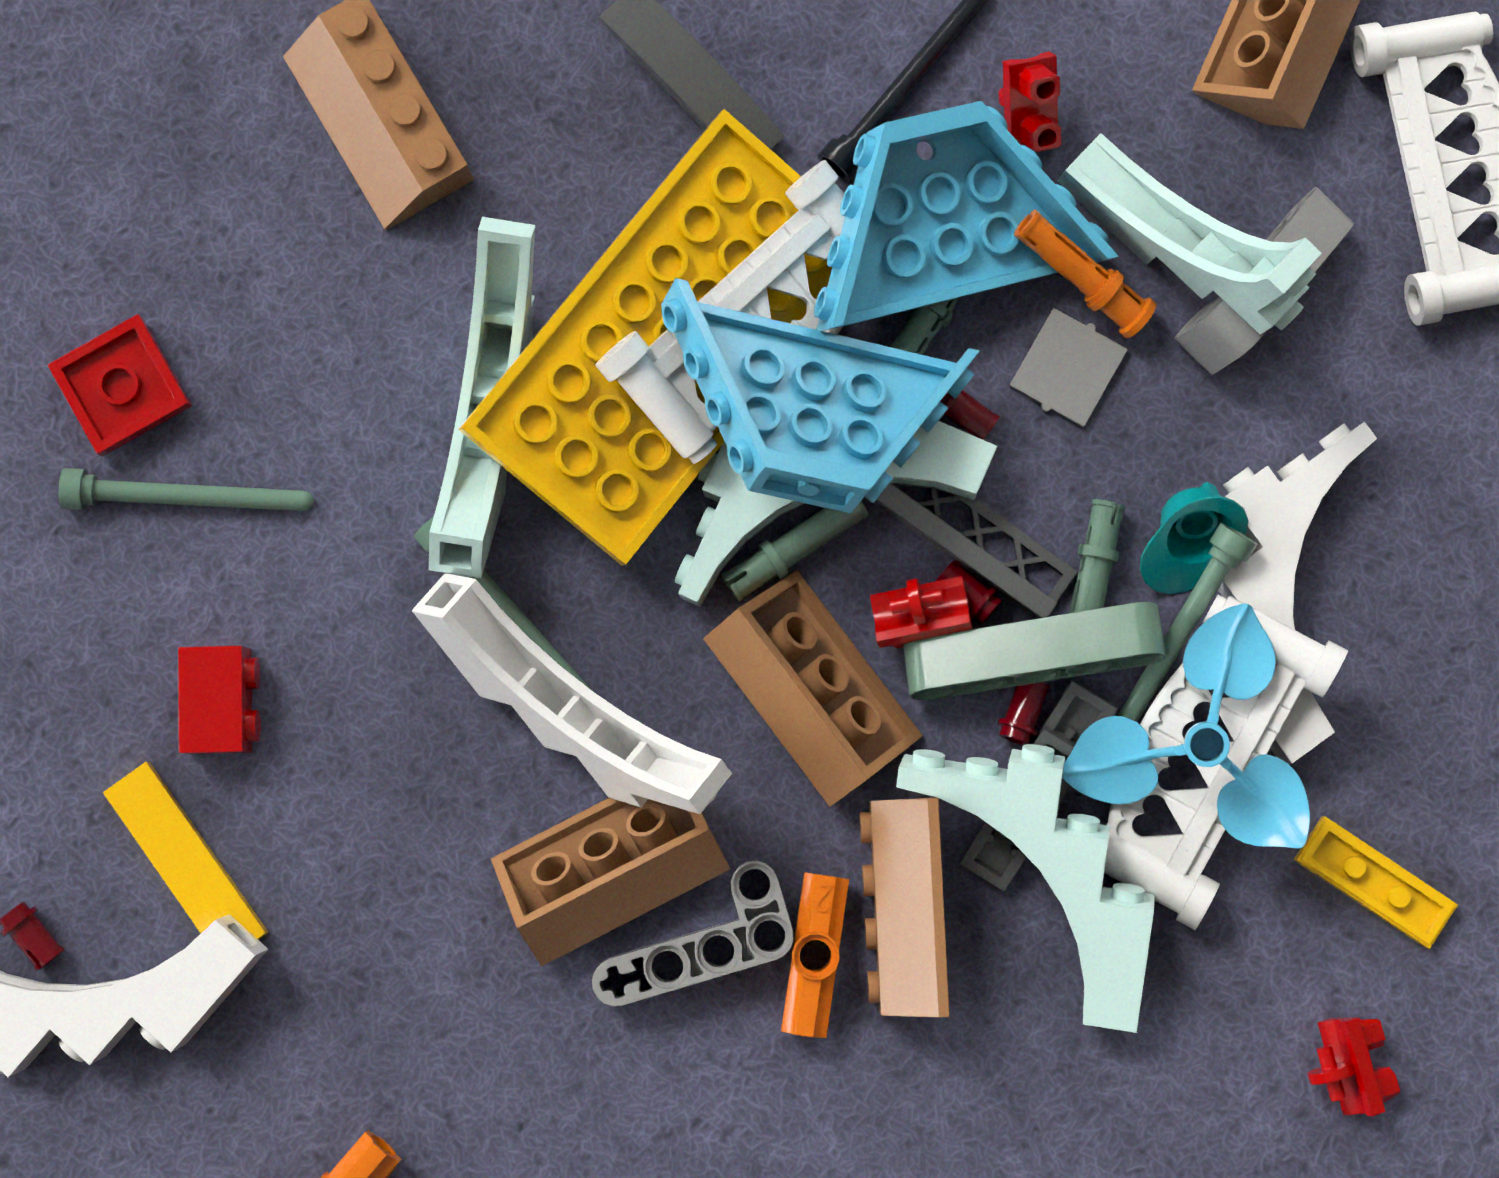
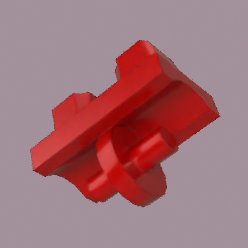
(1031, 101)
(920, 611)
(1348, 1066)

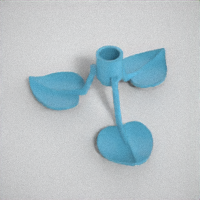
(1265, 801)

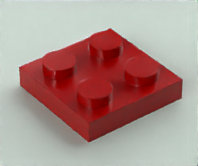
(119, 385)

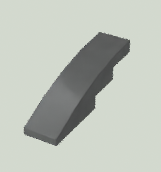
(684, 67)
(992, 853)

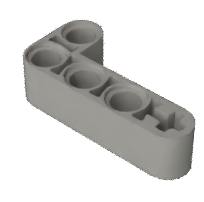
(1220, 334)
(691, 951)

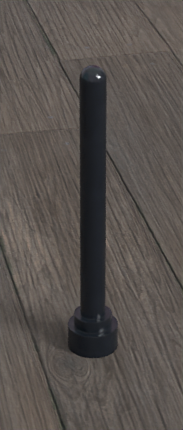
(840, 151)

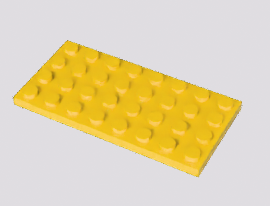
(556, 414)

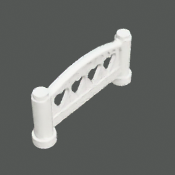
(1409, 59)
(657, 373)
(1174, 863)

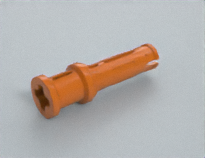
(1102, 287)

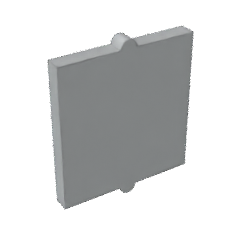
(1068, 367)

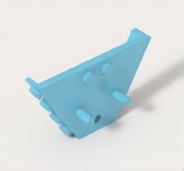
(945, 223)
(807, 407)

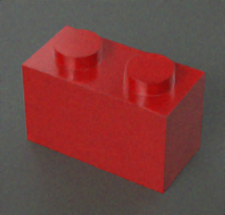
(217, 699)

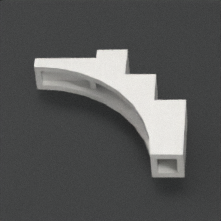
(1277, 523)
(562, 712)
(92, 1018)

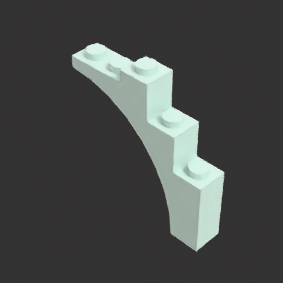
(1248, 272)
(497, 335)
(943, 461)
(1071, 854)

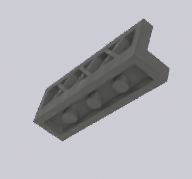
(973, 555)

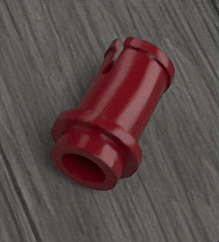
(970, 414)
(981, 600)
(1023, 713)
(30, 935)

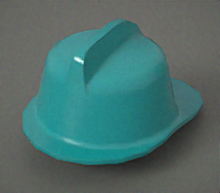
(1182, 543)

